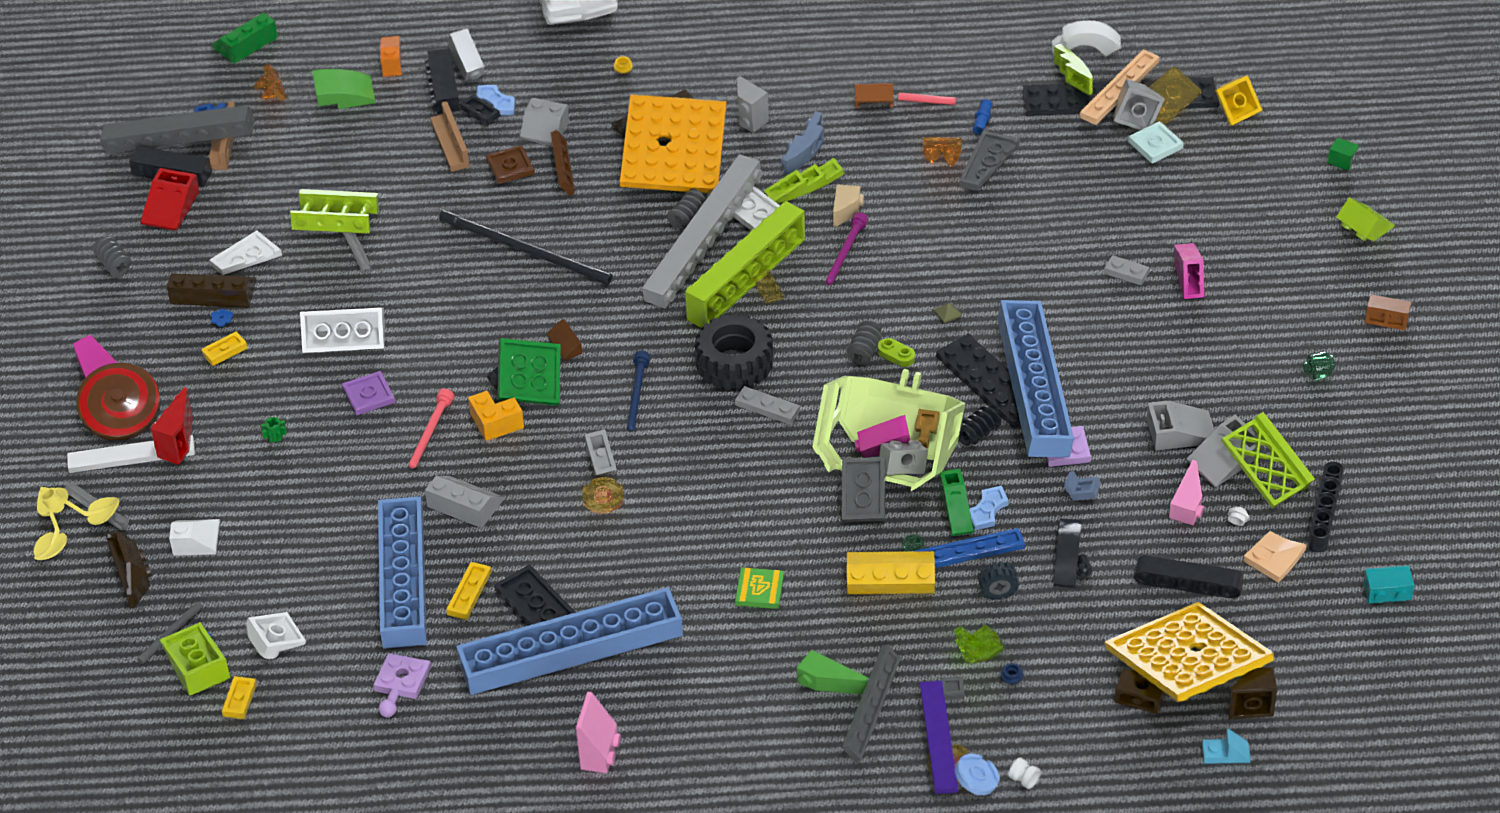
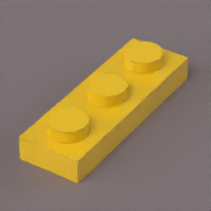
(468, 590)

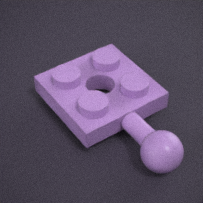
(408, 686)

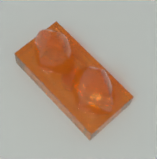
(272, 82)
(949, 146)

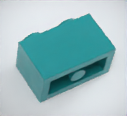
(1388, 584)

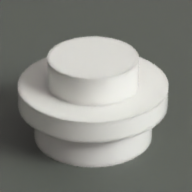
(1238, 516)

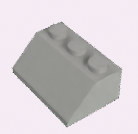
(462, 500)

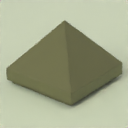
(947, 313)

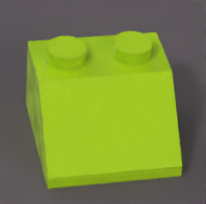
(1363, 220)

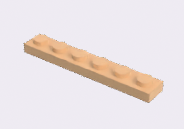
(1108, 97)

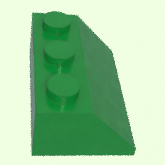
(247, 38)

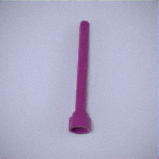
(858, 223)

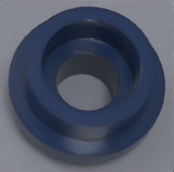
(1011, 673)

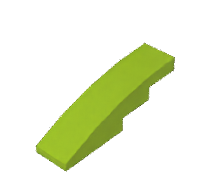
(1074, 69)
(802, 183)

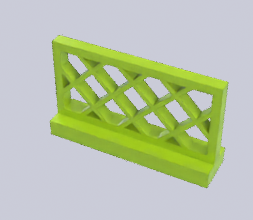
(1292, 465)

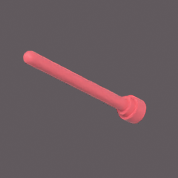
(444, 399)

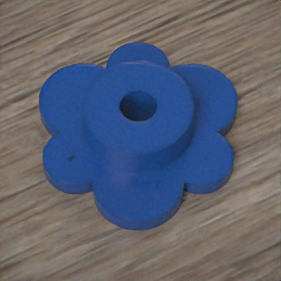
(221, 317)

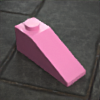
(1187, 502)

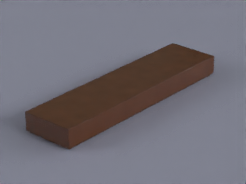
(562, 162)

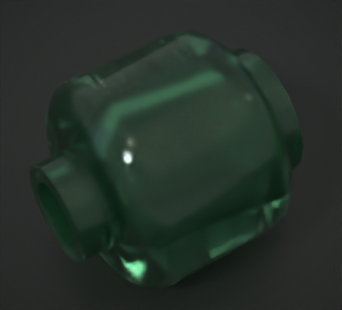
(1319, 365)

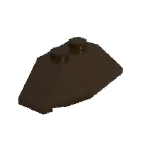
(129, 566)

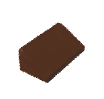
(564, 335)

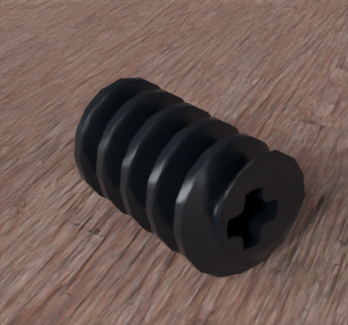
(978, 425)

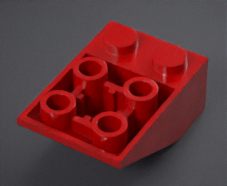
(169, 199)
(174, 429)

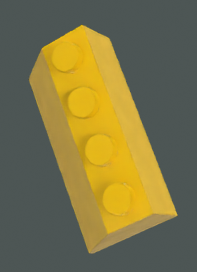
(890, 572)

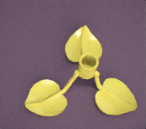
(52, 501)

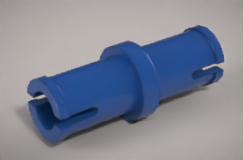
(982, 116)

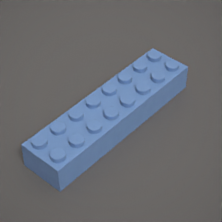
(402, 572)

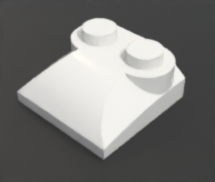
(273, 634)

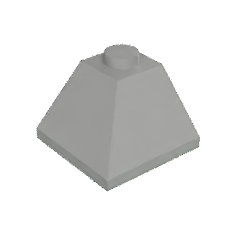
(1137, 105)

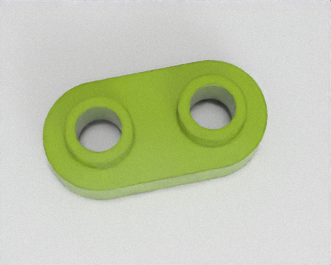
(896, 352)

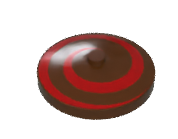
(118, 401)

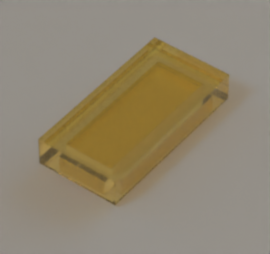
(768, 287)

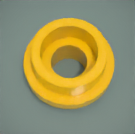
(623, 65)

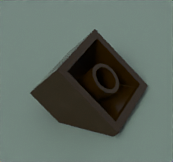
(1254, 695)

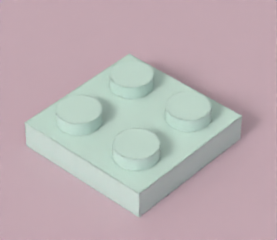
(1155, 142)

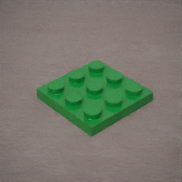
(529, 371)

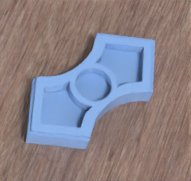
(502, 102)
(984, 513)

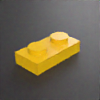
(224, 348)
(239, 697)

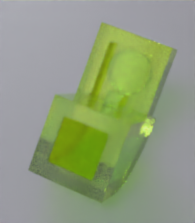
(980, 645)

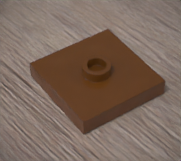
(510, 164)

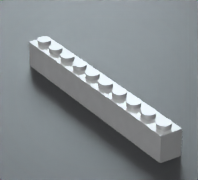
(702, 231)

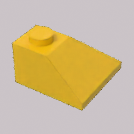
(1238, 99)

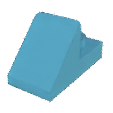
(1229, 750)

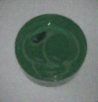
(913, 542)

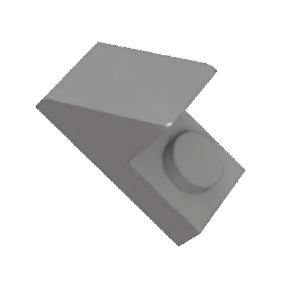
(599, 452)

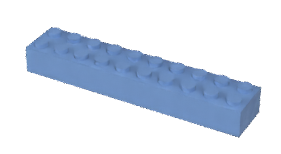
(1035, 379)
(569, 640)

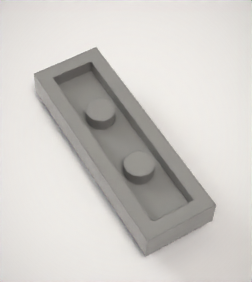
(767, 405)

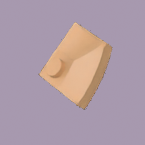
(1274, 555)

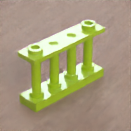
(334, 201)

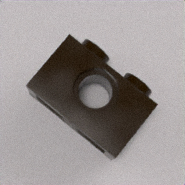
(1138, 692)

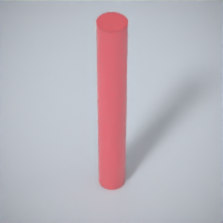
(927, 98)

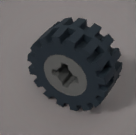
(998, 580)

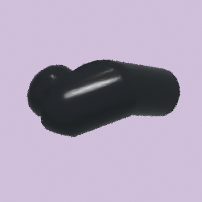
(1084, 569)

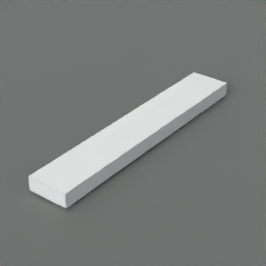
(115, 456)

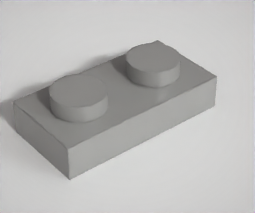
(1126, 270)

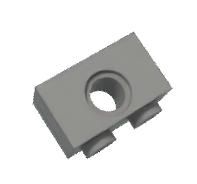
(912, 463)

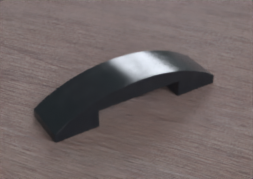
(1067, 553)

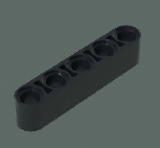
(1325, 506)
(1188, 576)

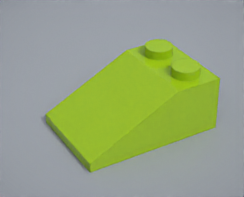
(195, 658)

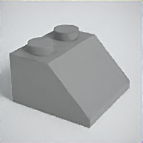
(752, 105)
(541, 119)

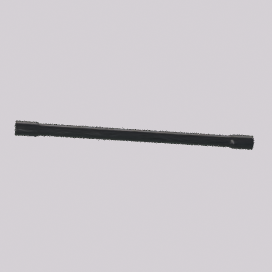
(594, 273)

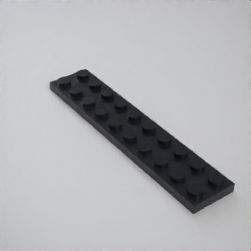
(1067, 99)

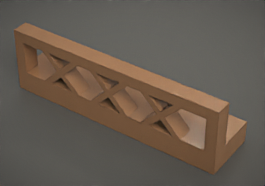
(450, 139)
(221, 150)

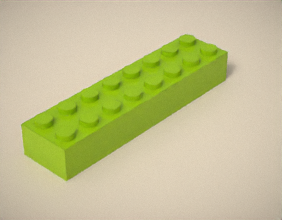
(732, 275)

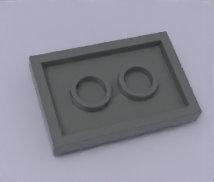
(863, 489)

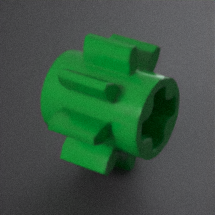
(273, 429)

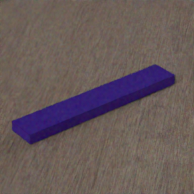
(938, 737)

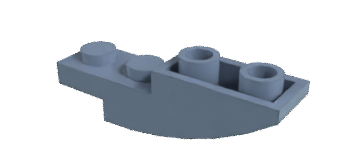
(804, 146)

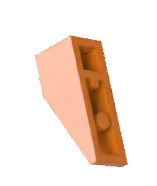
(390, 56)

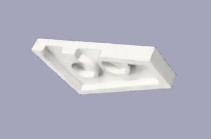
(245, 253)

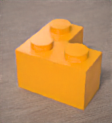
(495, 419)

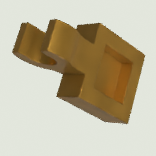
(927, 423)

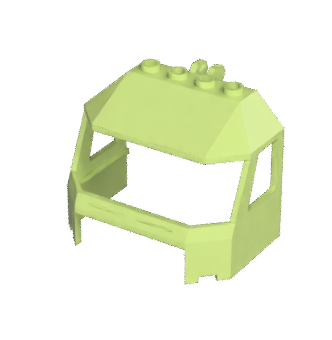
(873, 401)

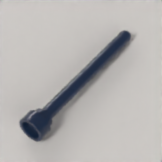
(641, 361)

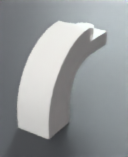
(1089, 33)

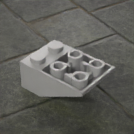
(1177, 425)
(1215, 460)

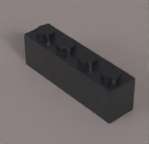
(442, 79)
(148, 161)

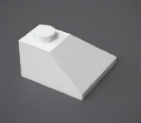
(194, 537)

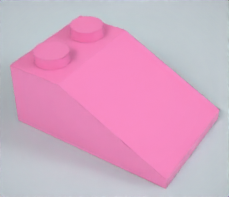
(596, 736)

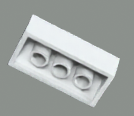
(342, 330)

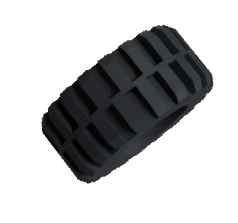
(734, 370)

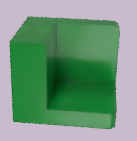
(1341, 153)

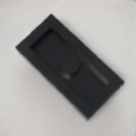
(480, 109)

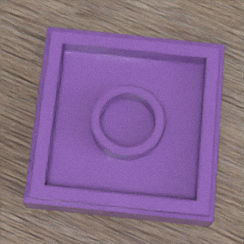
(368, 393)

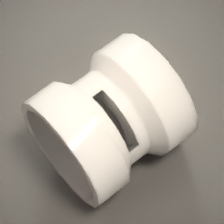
(1023, 772)

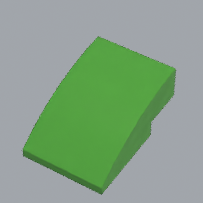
(343, 88)

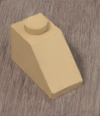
(846, 203)

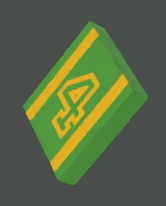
(759, 588)

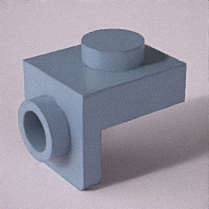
(1081, 488)

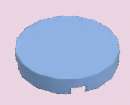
(977, 774)

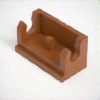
(874, 93)
(1388, 312)

